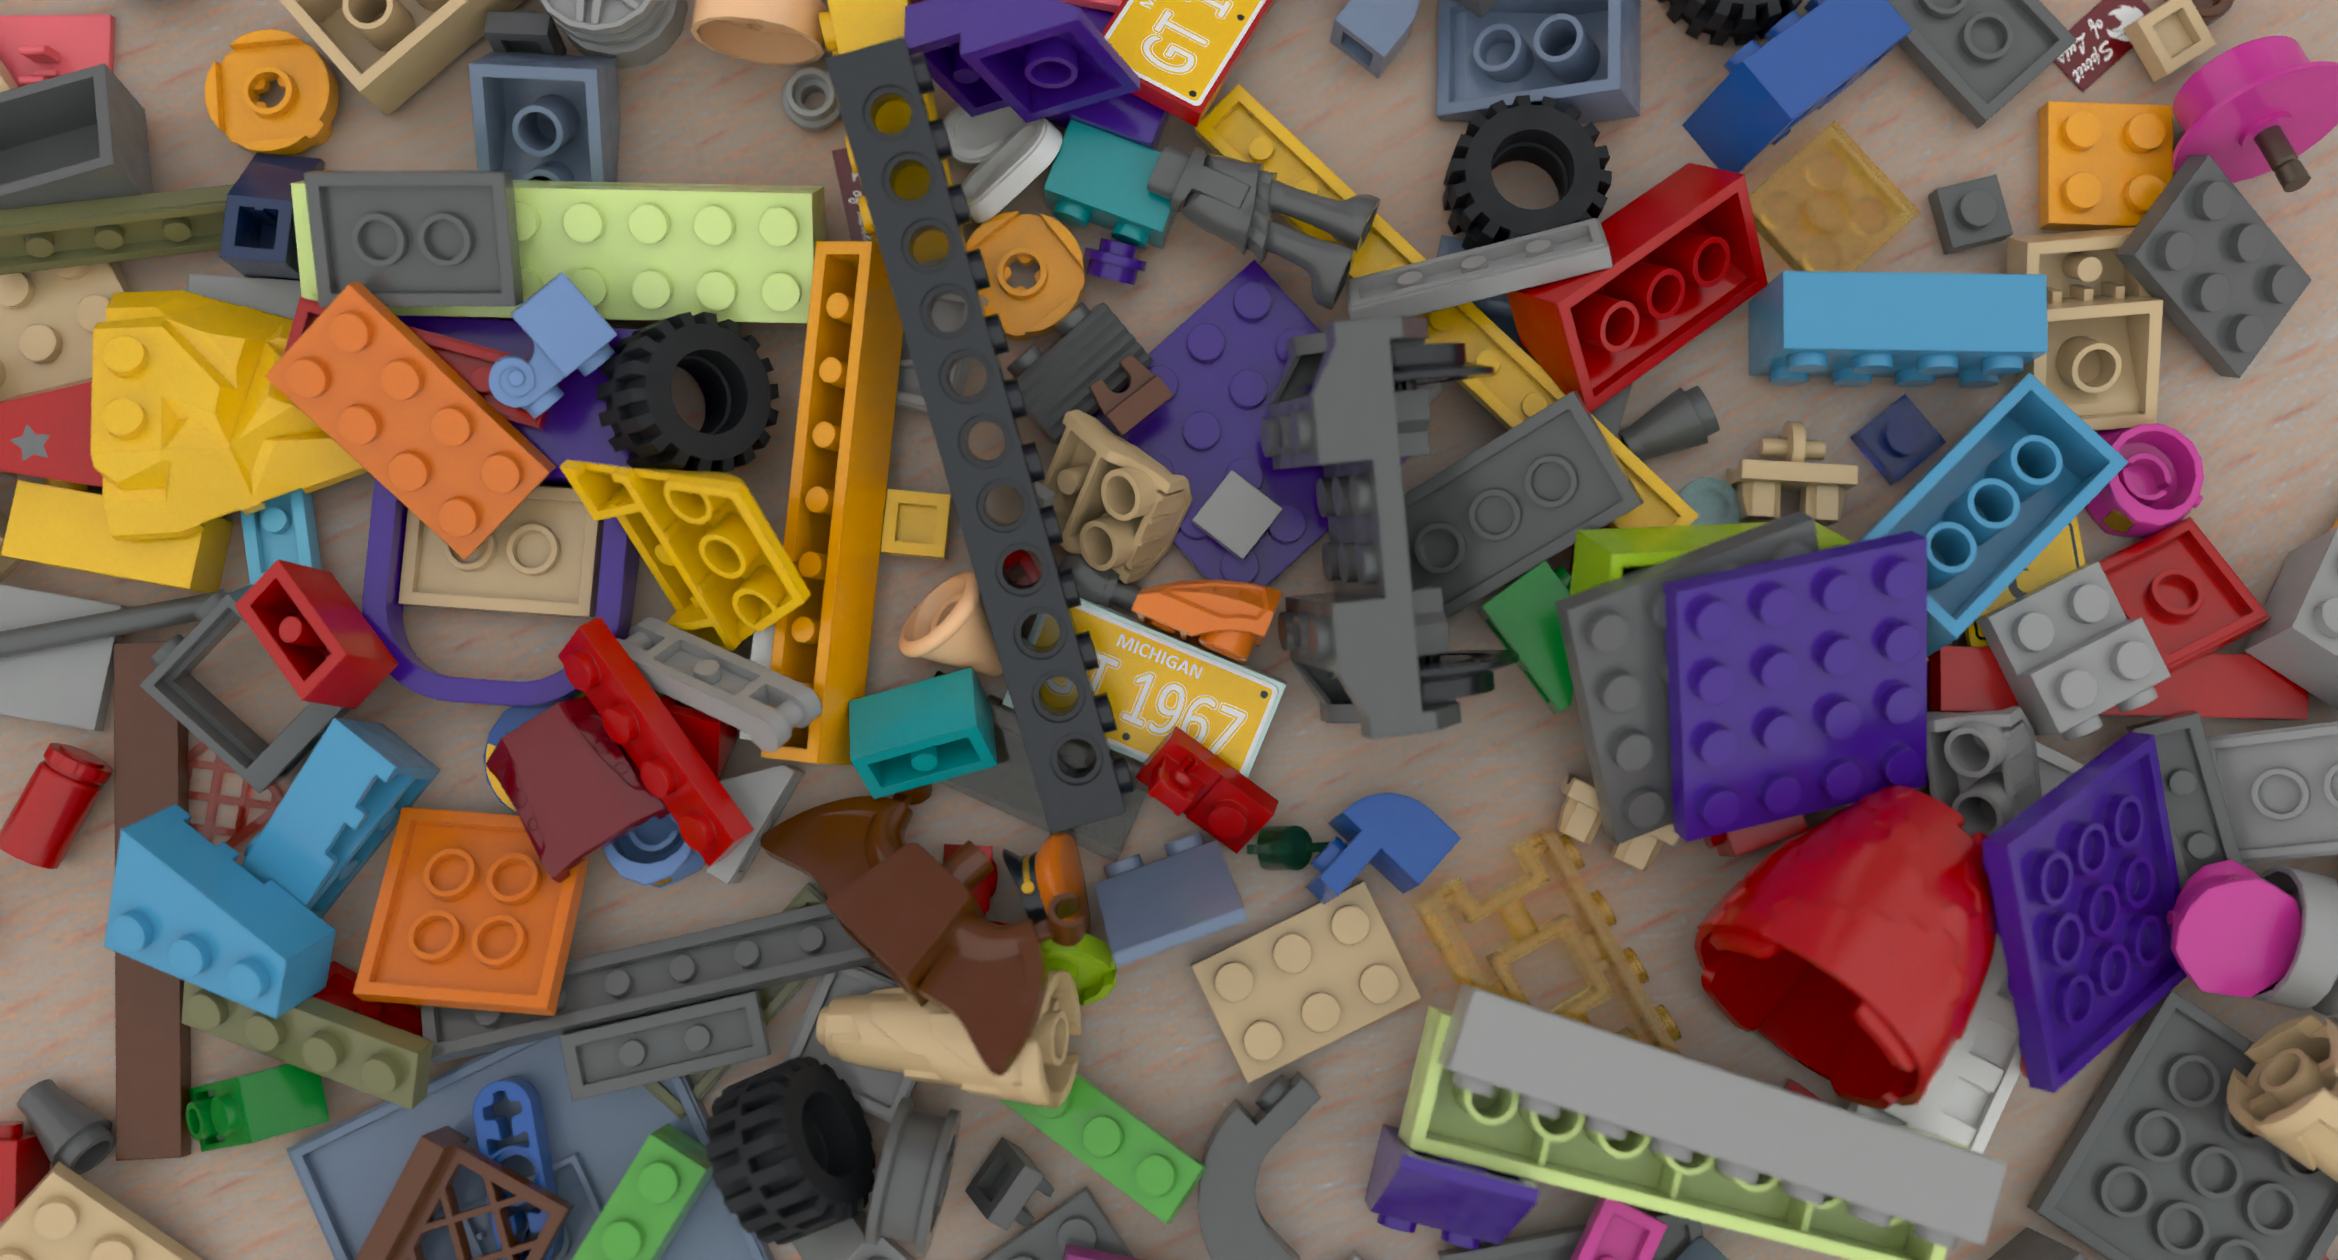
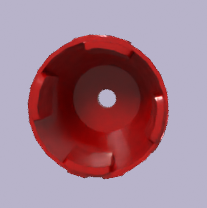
(1859, 945)

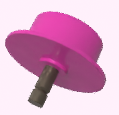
(2258, 110)

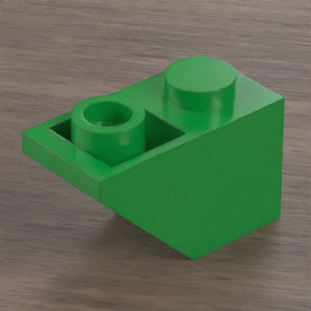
(255, 1107)

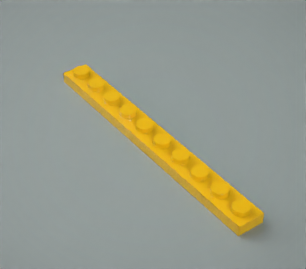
(1520, 387)

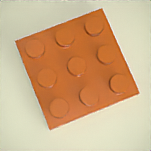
(469, 917)

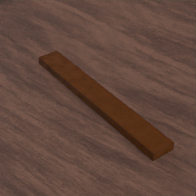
(150, 1038)

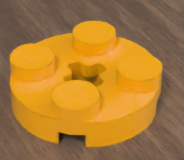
(298, 120)
(1058, 281)

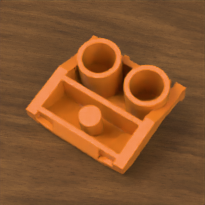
(1211, 613)

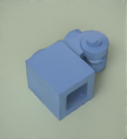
(565, 338)

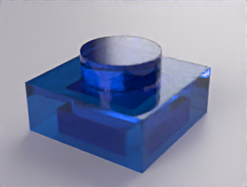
(1898, 439)

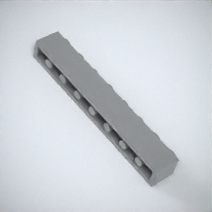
(1721, 1115)

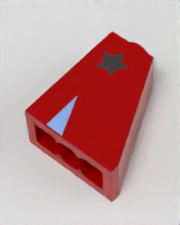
(49, 434)

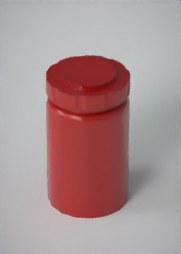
(54, 805)

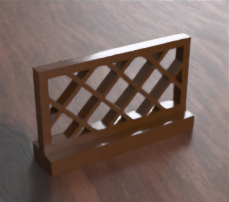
(428, 1185)

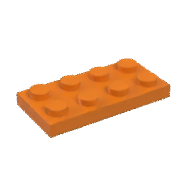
(410, 419)

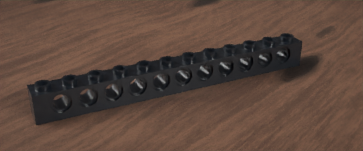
(862, 85)

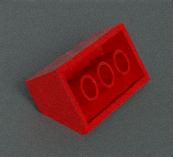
(1678, 267)

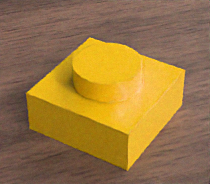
(917, 524)

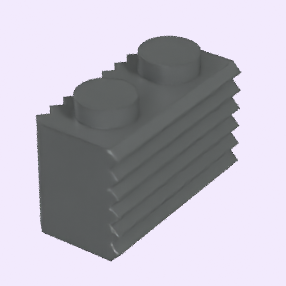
(1060, 376)

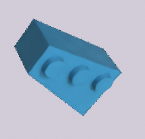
(338, 811)
(210, 920)

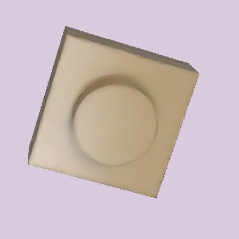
(2169, 37)

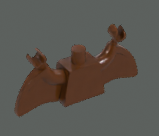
(925, 920)

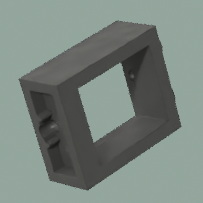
(210, 719)

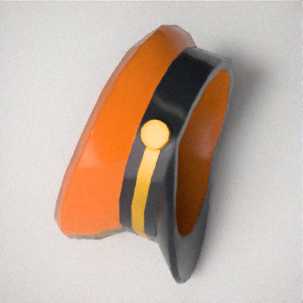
(1048, 873)

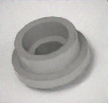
(796, 91)

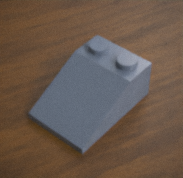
(1539, 48)
(546, 115)
(1167, 899)

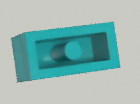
(1106, 184)
(922, 733)

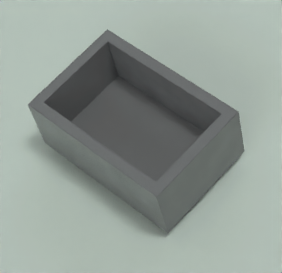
(72, 141)

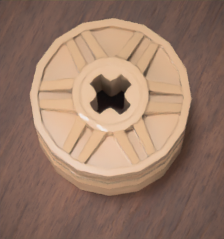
(761, 29)

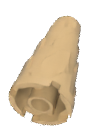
(933, 1047)
(2293, 1092)

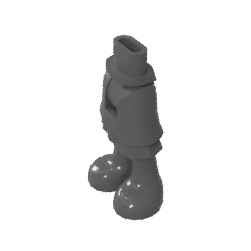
(1236, 205)

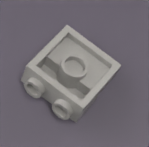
(2073, 653)

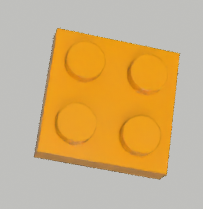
(2101, 163)

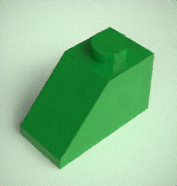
(1528, 623)

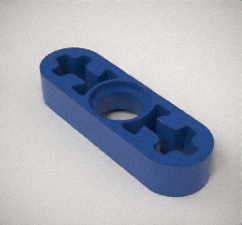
(531, 1120)

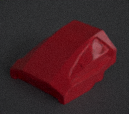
(571, 785)

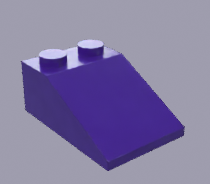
(1444, 1194)

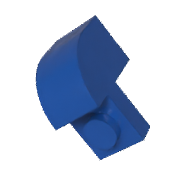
(1392, 834)

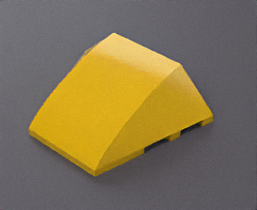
(700, 544)

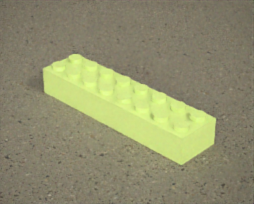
(651, 248)
(1564, 1153)

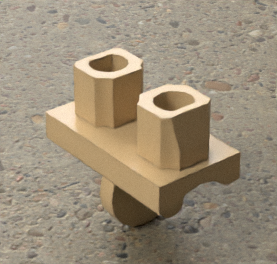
(1819, 484)
(1582, 817)

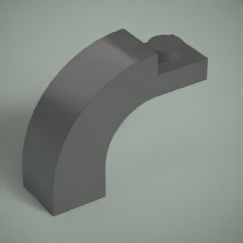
(1234, 1154)

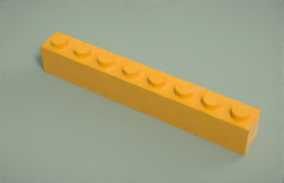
(839, 489)

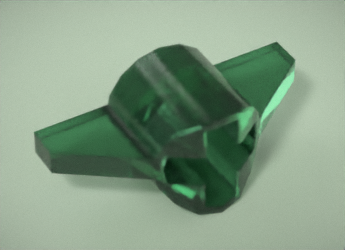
(1284, 848)

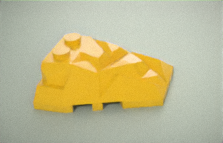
(190, 419)

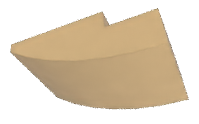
(2098, 327)

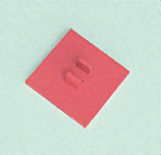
(54, 45)

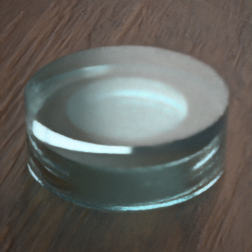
(1712, 500)

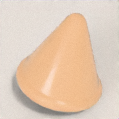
(952, 628)

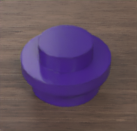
(1114, 261)

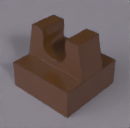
(1139, 400)

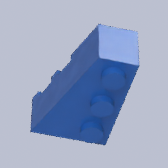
(1792, 76)

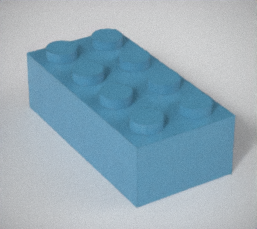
(1896, 327)
(1998, 501)

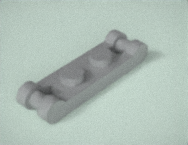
(721, 683)

